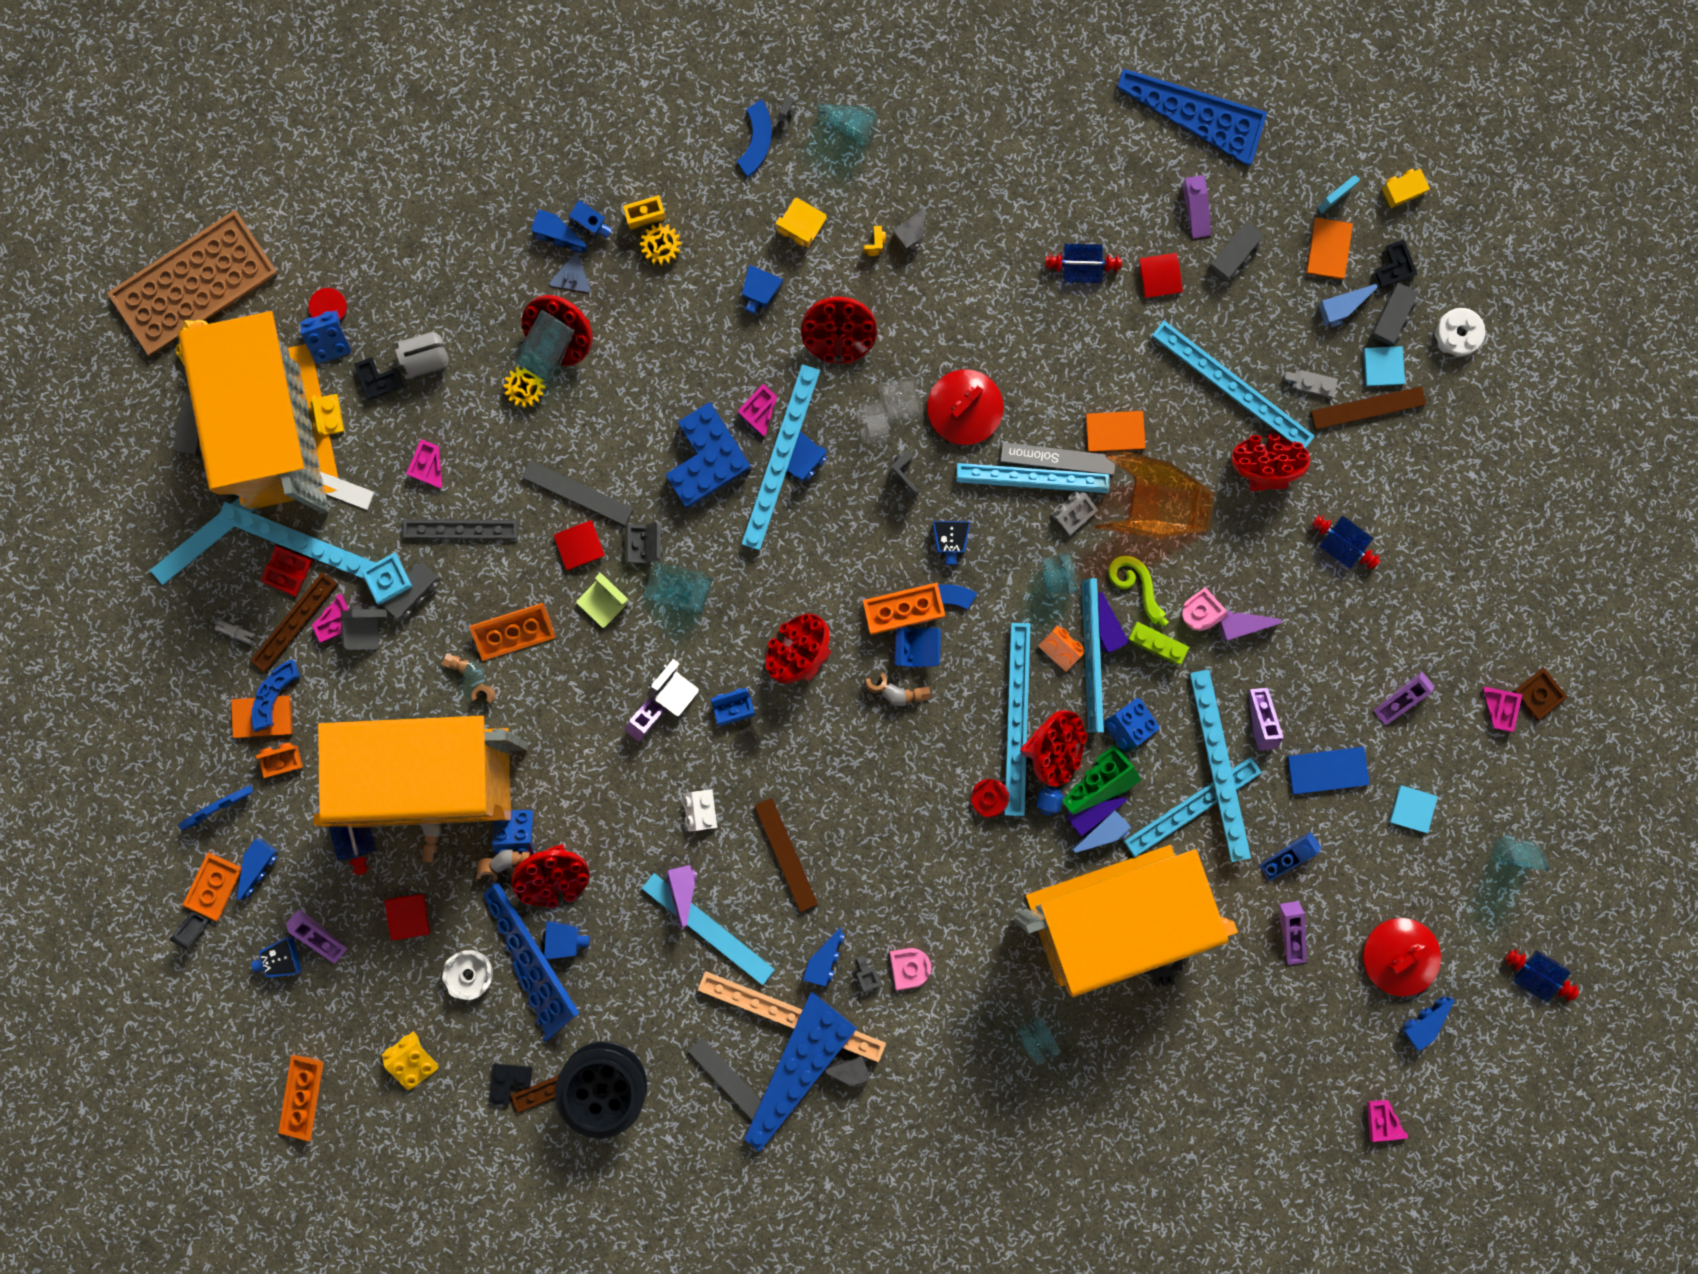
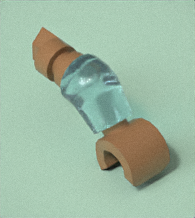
(473, 673)

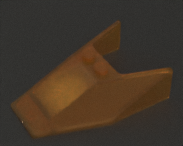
(1163, 499)

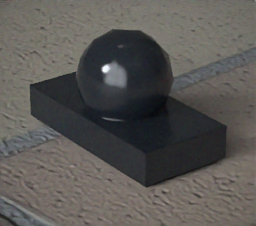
(189, 930)

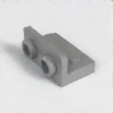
(1074, 511)

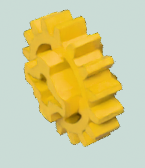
(652, 240)
(517, 388)

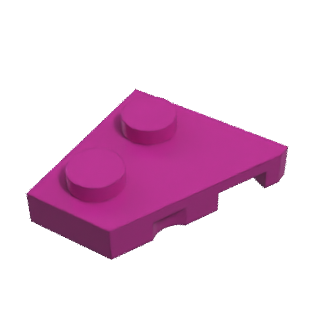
(759, 409)
(426, 464)
(329, 623)
(1502, 708)
(1383, 1122)

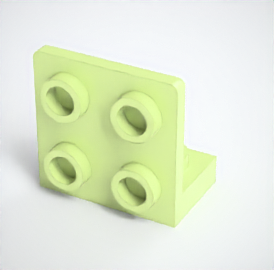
(602, 601)

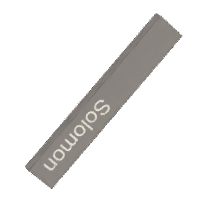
(1056, 458)

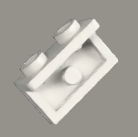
(699, 810)

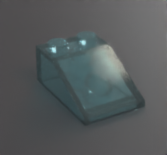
(851, 120)
(545, 346)
(678, 587)
(1520, 853)

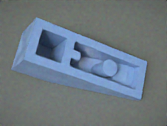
(1340, 307)
(1106, 831)

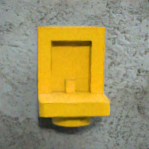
(879, 239)

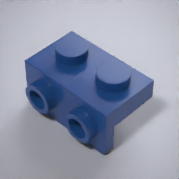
(733, 706)

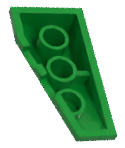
(1108, 778)

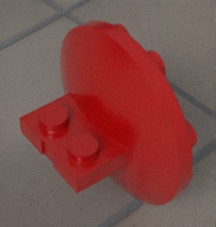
(568, 314)
(838, 328)
(965, 407)
(1270, 464)
(800, 651)
(1057, 748)
(548, 874)
(1401, 957)

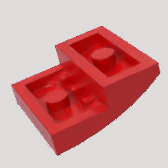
(1160, 275)
(579, 545)
(286, 570)
(407, 916)

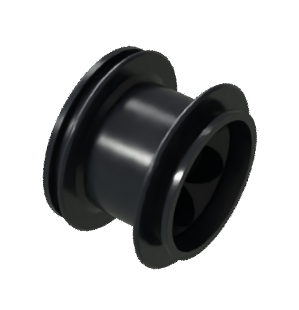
(577, 1110)

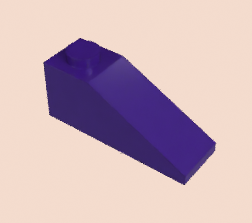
(1110, 631)
(1088, 818)

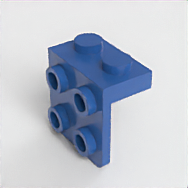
(324, 337)
(806, 458)
(917, 647)
(1131, 725)
(514, 833)

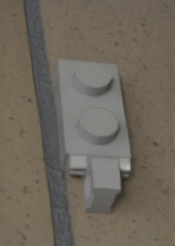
(1312, 383)

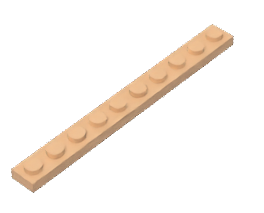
(779, 1011)

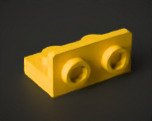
(327, 414)

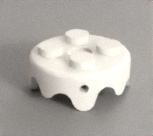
(1447, 334)
(455, 980)

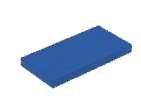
(1328, 770)

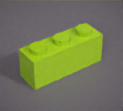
(1157, 643)

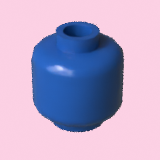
(1050, 800)

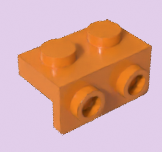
(1062, 648)
(279, 760)

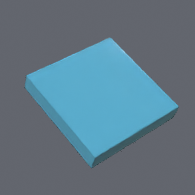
(1338, 194)
(1384, 366)
(386, 578)
(1413, 809)

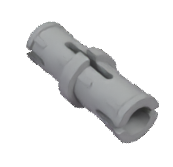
(235, 632)

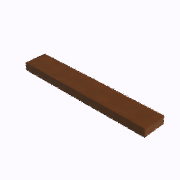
(1368, 408)
(293, 622)
(786, 854)
(543, 1092)

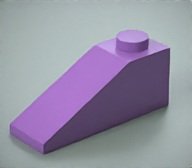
(1197, 206)
(1241, 624)
(1404, 698)
(644, 719)
(1264, 720)
(681, 887)
(1293, 932)
(315, 936)

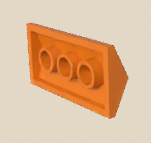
(904, 608)
(512, 631)
(301, 1097)

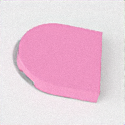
(1203, 611)
(910, 968)

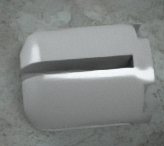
(422, 354)

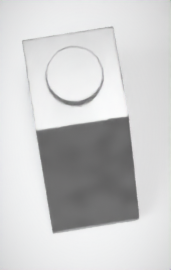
(910, 232)
(850, 1071)

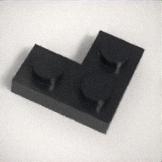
(1400, 267)
(375, 383)
(503, 1077)

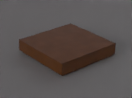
(1540, 694)

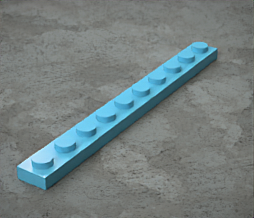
(1231, 384)
(781, 457)
(293, 539)
(1017, 717)
(1220, 766)

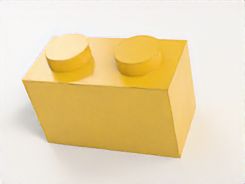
(1405, 188)
(644, 212)

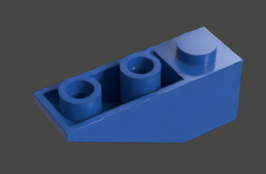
(552, 228)
(1290, 856)
(254, 864)
(820, 963)
(1427, 1026)

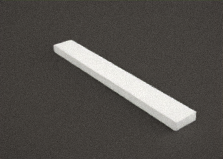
(348, 492)

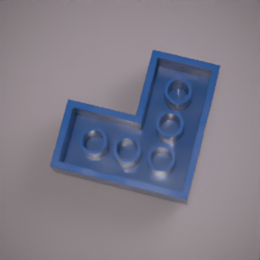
(716, 460)

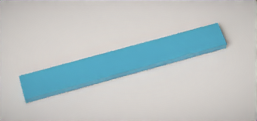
(1032, 478)
(193, 547)
(1092, 655)
(1187, 810)
(713, 932)

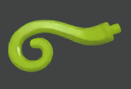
(1151, 608)

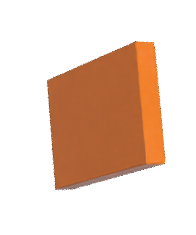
(1329, 248)
(1115, 431)
(242, 718)
(212, 887)

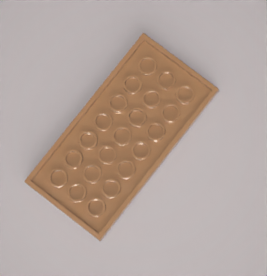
(192, 282)

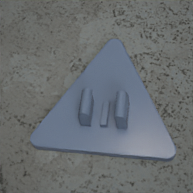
(571, 276)

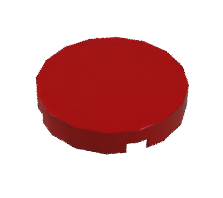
(327, 300)
(990, 797)

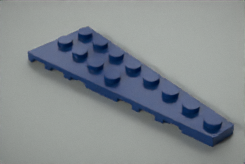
(1216, 120)
(533, 971)
(810, 1049)

